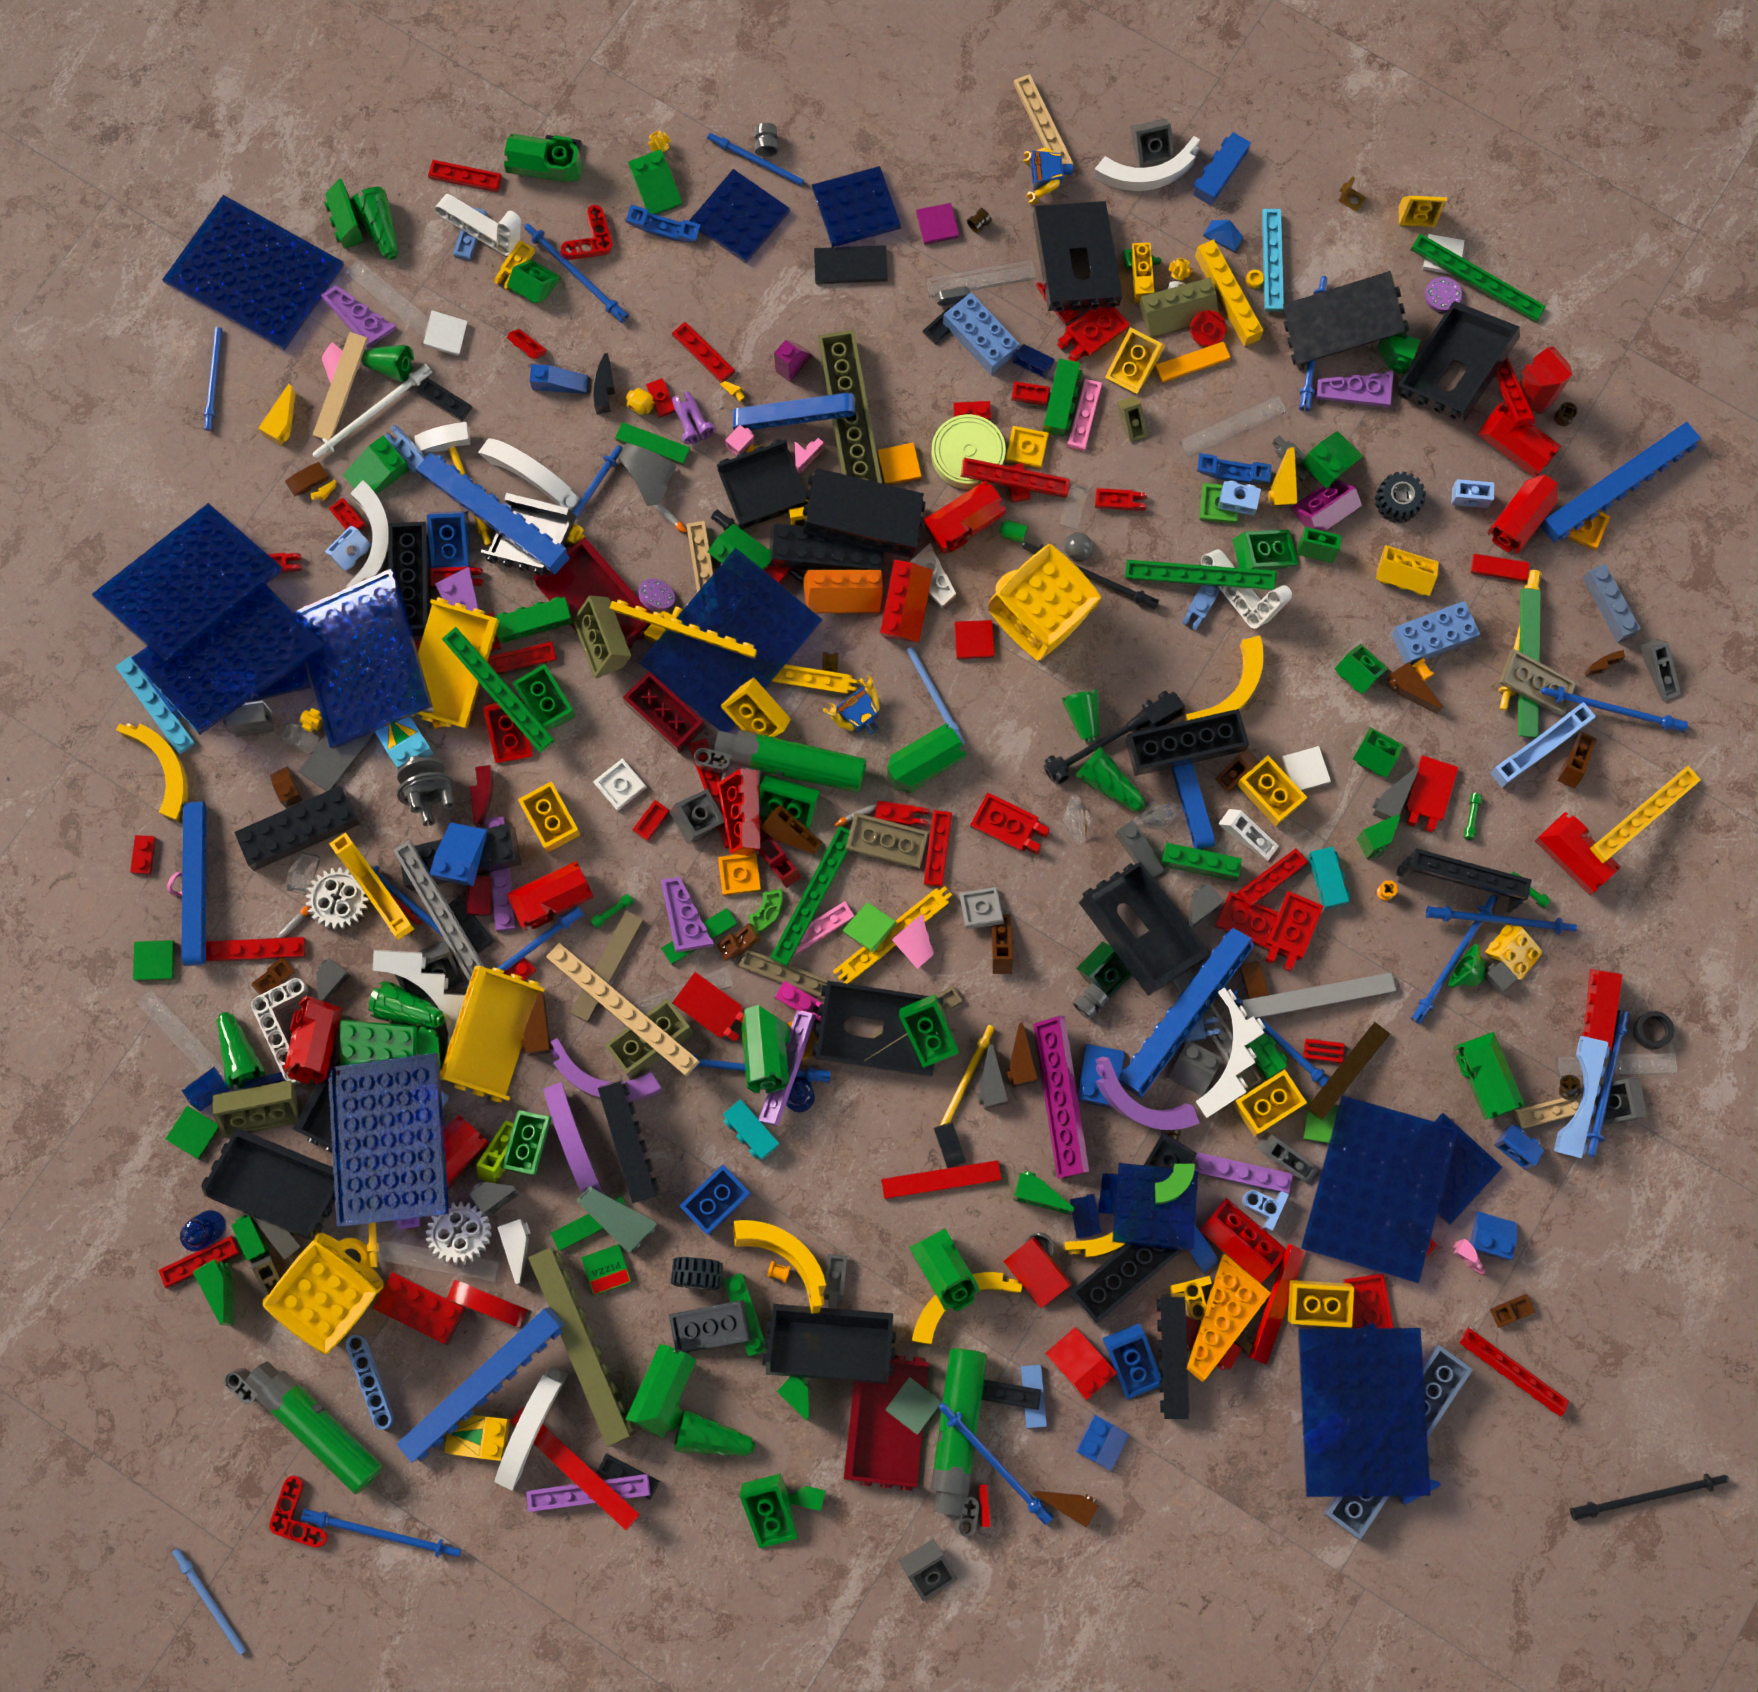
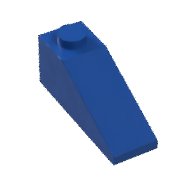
(557, 379)

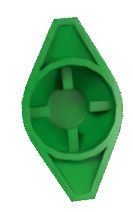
(1470, 969)

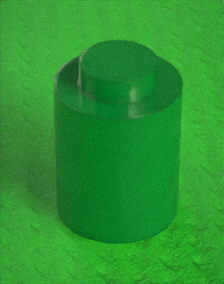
(1013, 531)

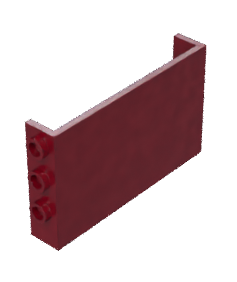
(591, 575)
(878, 1443)

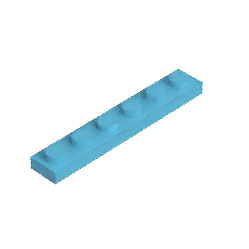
(1272, 260)
(155, 706)

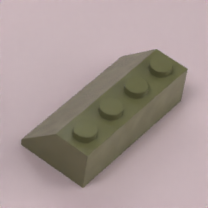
(1177, 306)
(601, 636)
(637, 1056)
(257, 1108)

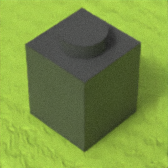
(1499, 976)

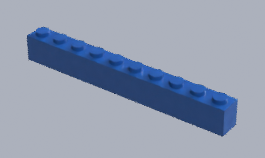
(1620, 482)
(493, 513)
(1186, 1012)
(481, 1384)

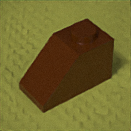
(1236, 770)
(285, 787)

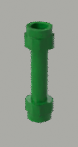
(1470, 832)
(1541, 900)
(598, 920)

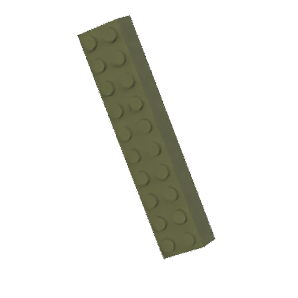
(853, 433)
(581, 1347)

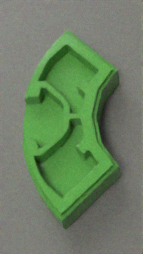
(769, 910)
(1175, 1184)

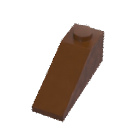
(1412, 687)
(1577, 760)
(789, 830)
(1002, 947)
(536, 1033)
(1021, 1065)
(1072, 1505)

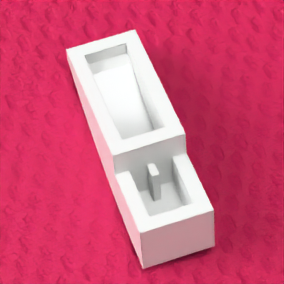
(443, 438)

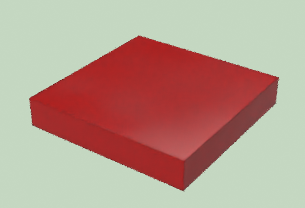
(974, 639)

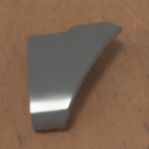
(648, 471)

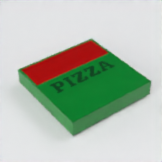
(606, 1269)

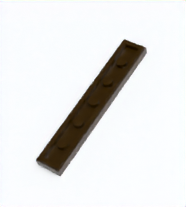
(1347, 1071)

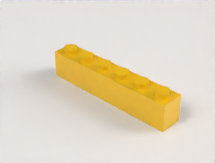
(1229, 293)

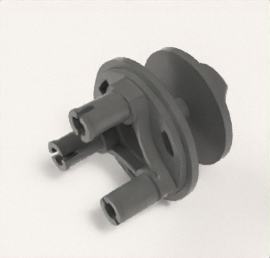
(424, 785)

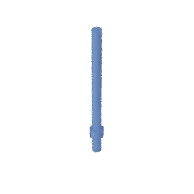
(933, 692)
(186, 1568)

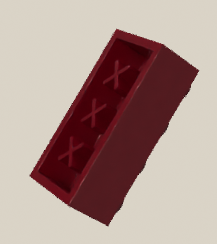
(663, 712)

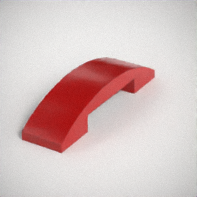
(487, 1304)

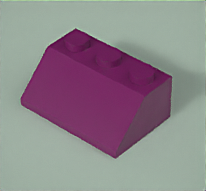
(1327, 506)

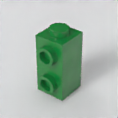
(250, 1238)

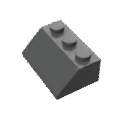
(438, 960)

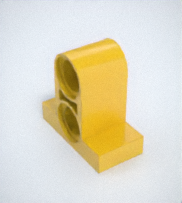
(1198, 1300)

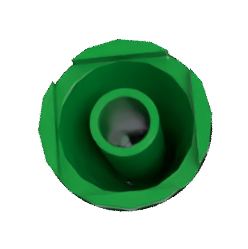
(390, 361)
(1084, 713)

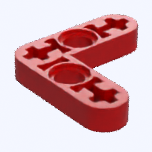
(594, 242)
(290, 1523)

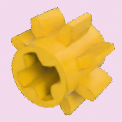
(659, 141)
(1180, 269)
(575, 535)
(311, 720)

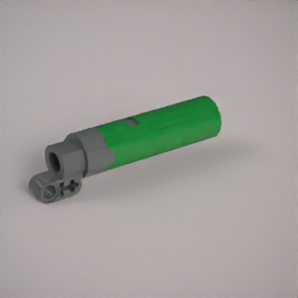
(785, 759)
(307, 1422)
(953, 1450)

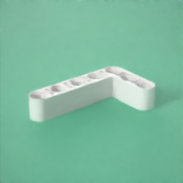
(499, 236)
(1245, 601)
(270, 1013)

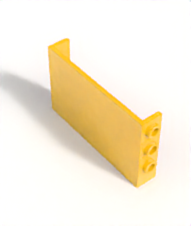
(449, 682)
(489, 1033)

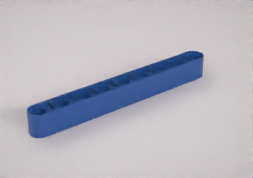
(194, 883)

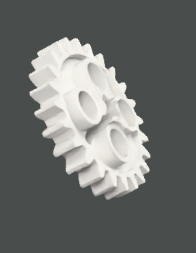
(320, 893)
(474, 1241)

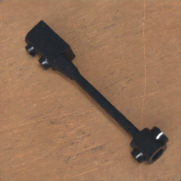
(1152, 715)

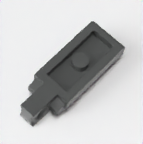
(1282, 446)
(835, 1279)

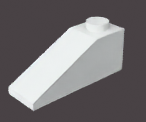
(1248, 833)
(515, 1242)

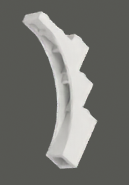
(409, 966)
(1229, 1085)

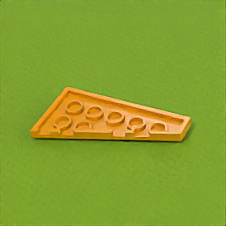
(1229, 1308)

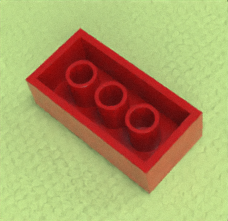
(419, 1308)

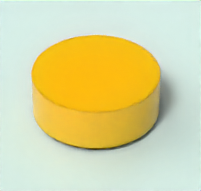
(1254, 279)

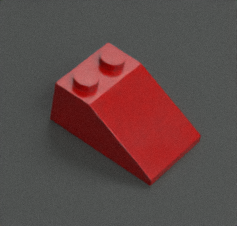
(505, 737)
(1080, 1363)

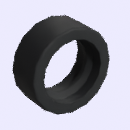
(1667, 1024)

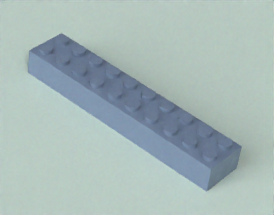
(1442, 1381)

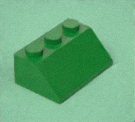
(343, 215)
(738, 538)
(544, 698)
(795, 798)
(526, 1143)

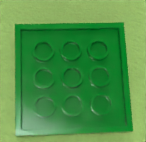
(375, 1041)

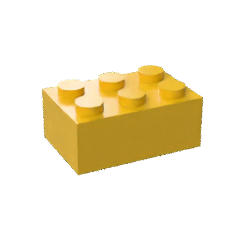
(1271, 791)
(549, 817)
(1269, 1103)
(1320, 1303)

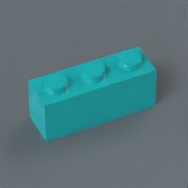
(1329, 878)
(750, 1130)

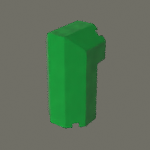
(543, 158)
(925, 759)
(765, 1050)
(1489, 1076)
(945, 1270)
(658, 1397)

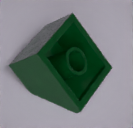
(1104, 969)

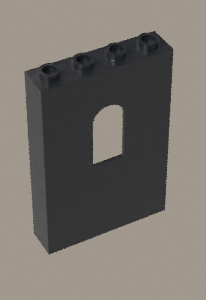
(1077, 227)
(1466, 338)
(1167, 947)
(850, 1000)

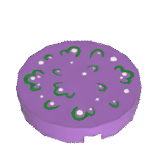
(1441, 293)
(656, 595)

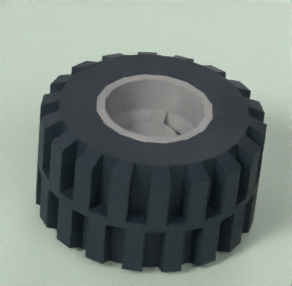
(1400, 497)
(696, 1273)

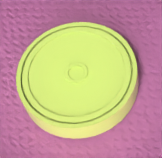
(968, 438)

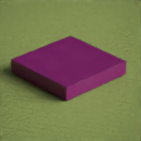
(937, 223)

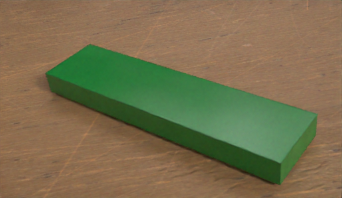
(662, 446)
(715, 927)
(577, 1230)

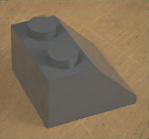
(1152, 142)
(697, 816)
(1203, 904)
(1195, 1067)
(1624, 1101)
(492, 1196)
(928, 1570)

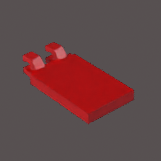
(1093, 331)
(1430, 791)
(1008, 824)
(1293, 929)
(709, 1006)

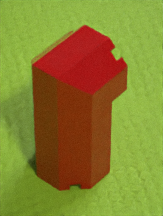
(1545, 379)
(1521, 444)
(1524, 513)
(964, 517)
(1570, 848)
(550, 895)
(312, 1040)
(461, 1147)

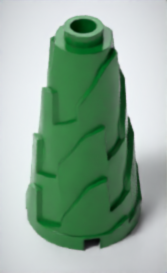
(375, 214)
(1105, 776)
(398, 1005)
(237, 1054)
(709, 1437)

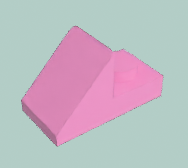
(805, 457)

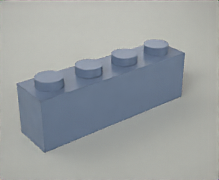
(1611, 603)

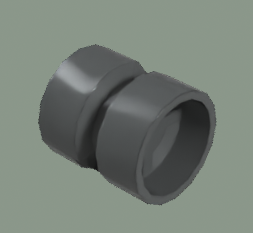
(766, 139)
(1091, 1001)

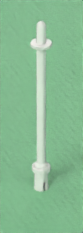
(413, 380)

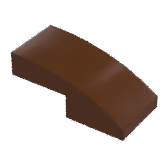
(306, 478)
(1601, 665)
(740, 942)
(276, 975)
(1254, 980)
(1512, 1310)

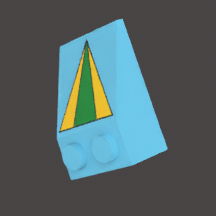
(403, 741)

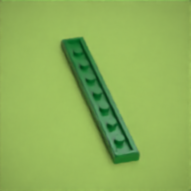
(1478, 278)
(1201, 575)
(1529, 645)
(498, 689)
(811, 899)

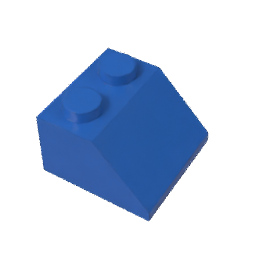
(1519, 1147)
(1494, 1236)
(1102, 1442)

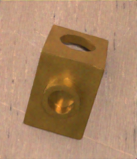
(1347, 191)

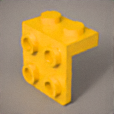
(1515, 950)

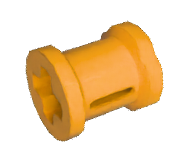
(1422, 669)
(1387, 896)
(778, 1271)

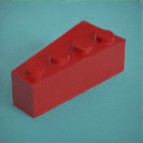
(741, 811)
(1602, 1005)

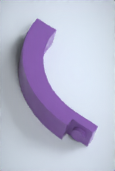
(639, 1088)
(1168, 1119)
(570, 1137)

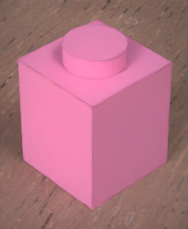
(740, 440)

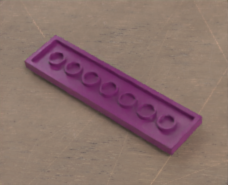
(1061, 1097)

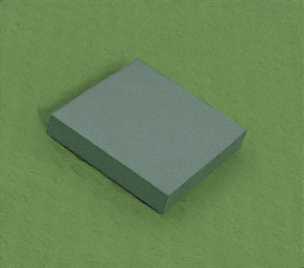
(913, 1405)

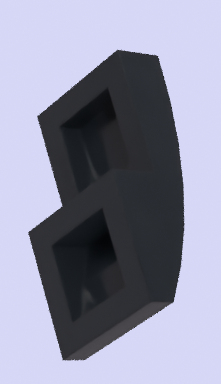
(949, 1144)

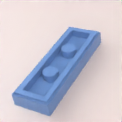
(466, 243)
(1032, 1378)

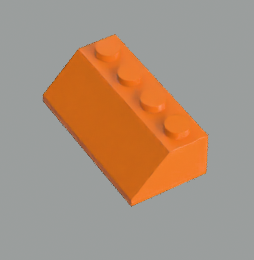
(843, 591)

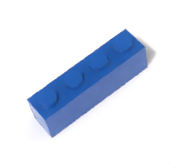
(1221, 169)

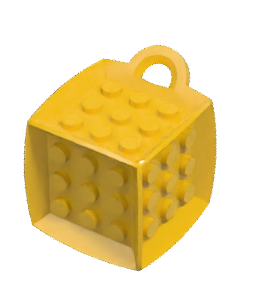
(1043, 601)
(324, 1292)

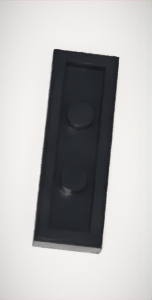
(444, 399)
(472, 927)
(1011, 1394)
(615, 1468)

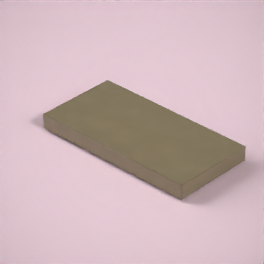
(1530, 676)
(887, 840)

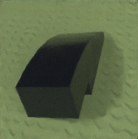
(603, 386)

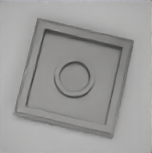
(981, 908)

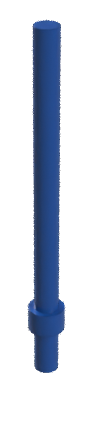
(725, 144)
(209, 411)

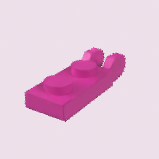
(797, 999)

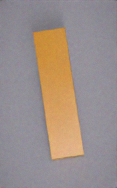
(1192, 362)

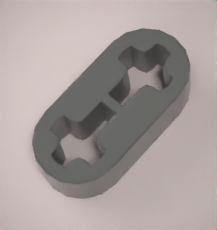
(951, 296)

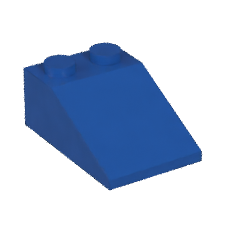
(449, 539)
(459, 854)
(1087, 1088)
(1132, 1360)

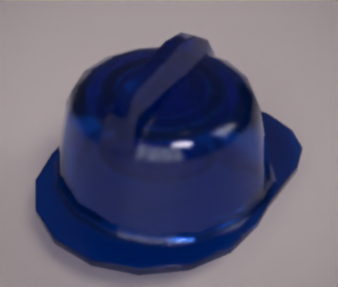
(801, 1095)
(202, 1230)

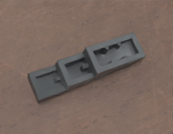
(280, 1238)

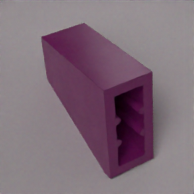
(790, 359)

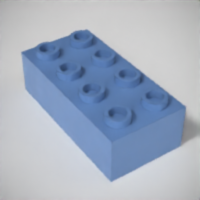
(981, 333)
(1435, 633)

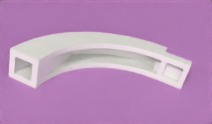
(1148, 178)
(512, 459)
(371, 505)
(528, 1427)

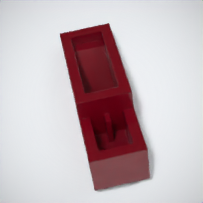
(481, 793)
(777, 860)

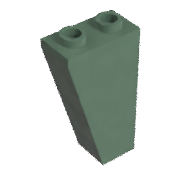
(618, 1219)

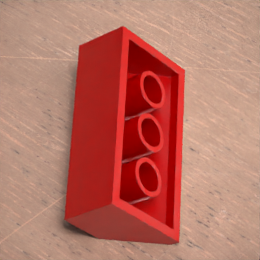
(906, 601)
(1243, 1240)

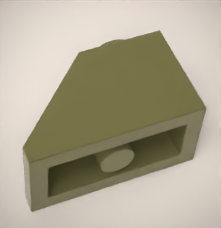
(1132, 418)

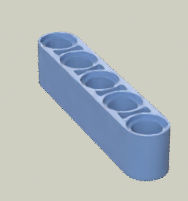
(377, 1388)

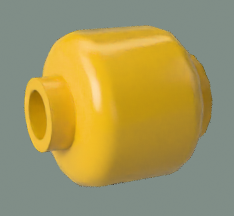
(640, 401)

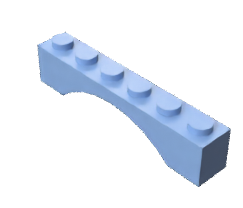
(1542, 745)
(1591, 1057)

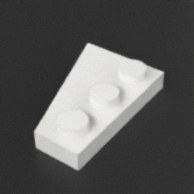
(941, 588)

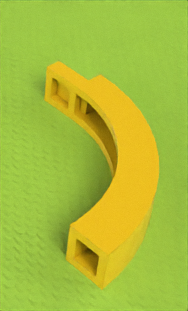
(1252, 667)
(175, 776)
(372, 886)
(1094, 1247)
(790, 1248)
(933, 1311)

